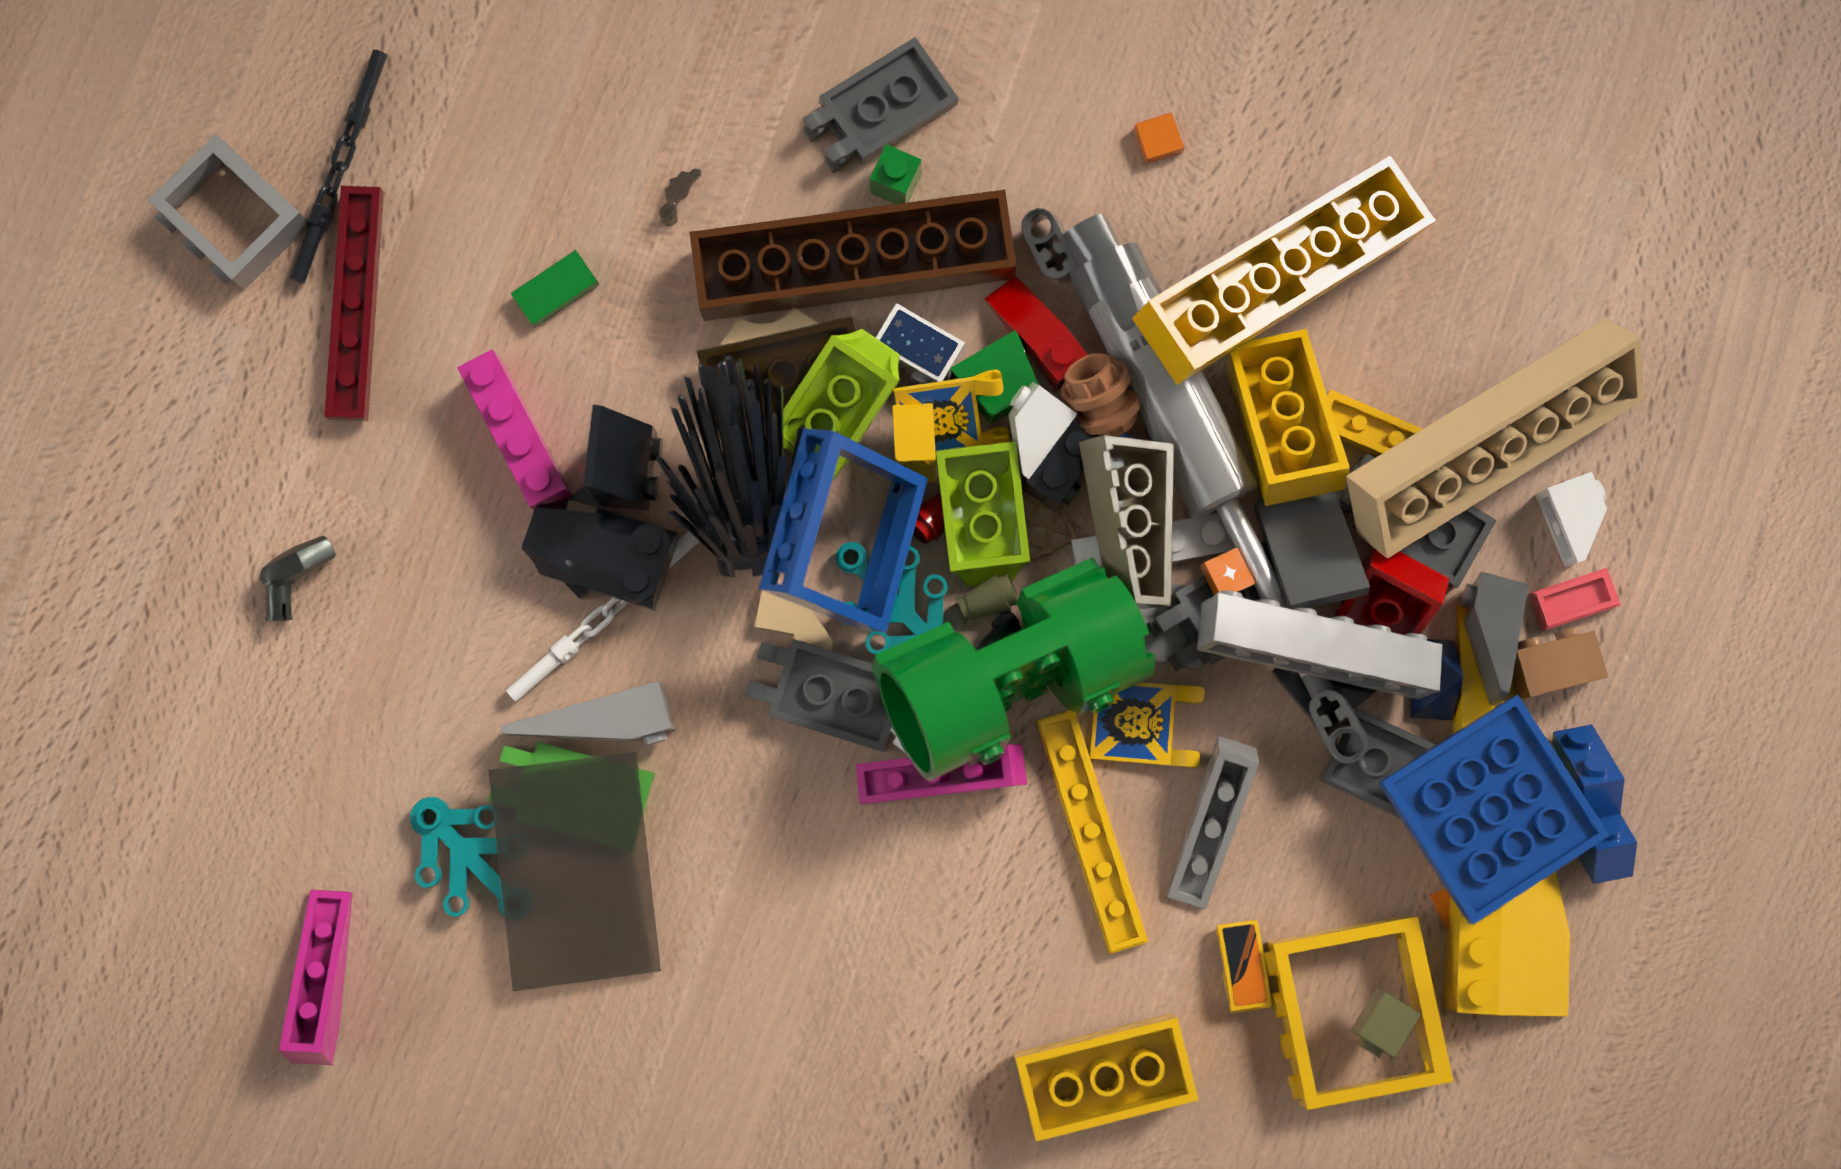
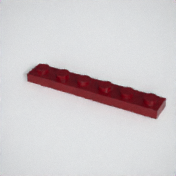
(354, 303)

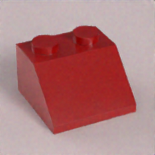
(1400, 594)

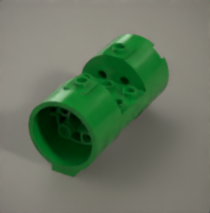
(953, 701)

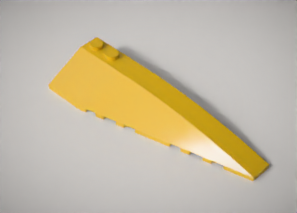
(1521, 951)

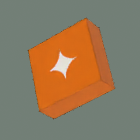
(1227, 572)

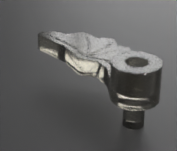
(676, 191)

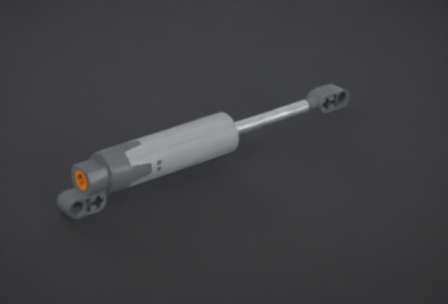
(1208, 459)

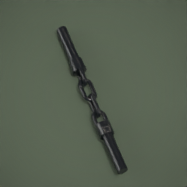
(321, 216)

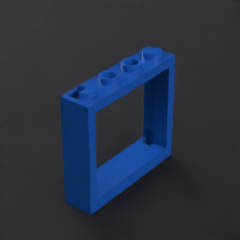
(801, 520)

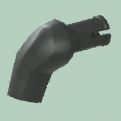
(287, 568)

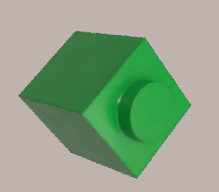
(895, 175)

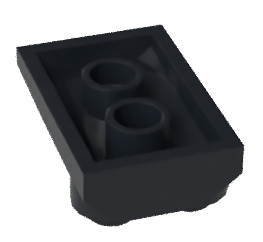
(600, 551)

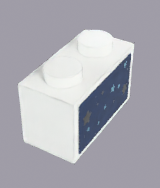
(923, 347)

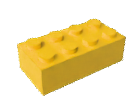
(1287, 418)
(1105, 1076)

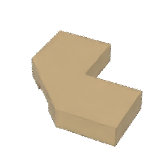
(789, 618)

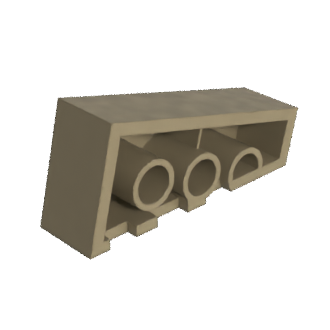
(1132, 512)

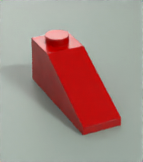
(1040, 331)

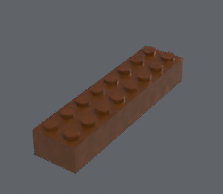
(853, 255)

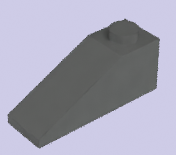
(1493, 628)

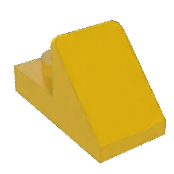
(915, 439)

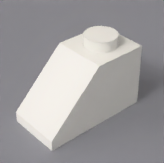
(1036, 425)
(1574, 515)

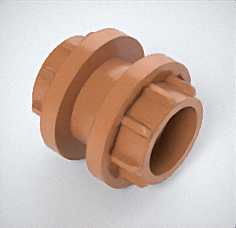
(1099, 395)

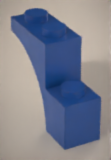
(1603, 788)

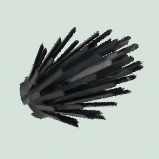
(745, 499)

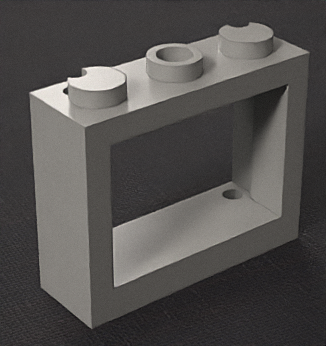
(263, 250)

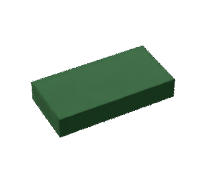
(555, 288)

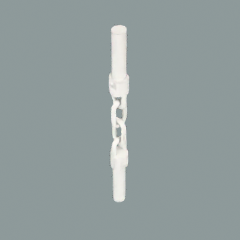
(566, 648)

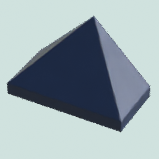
(1442, 703)

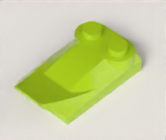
(843, 389)
(983, 511)

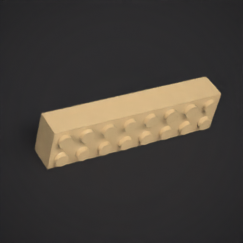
(1496, 437)

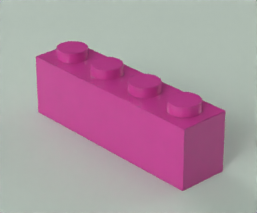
(514, 430)

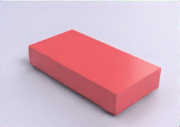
(1574, 599)

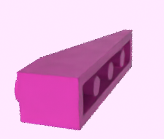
(901, 780)
(318, 980)

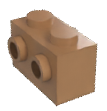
(1557, 664)

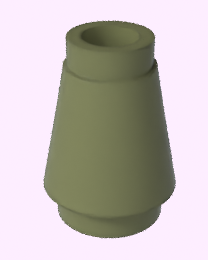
(989, 598)

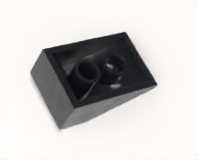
(621, 460)

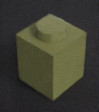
(1384, 1024)

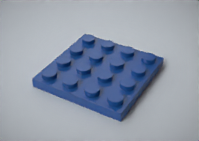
(1493, 809)

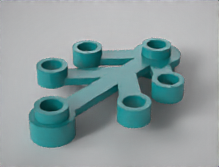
(904, 604)
(463, 851)

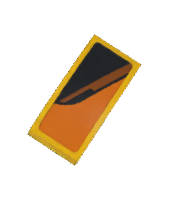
(1243, 966)

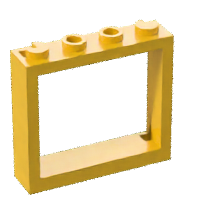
(1421, 999)

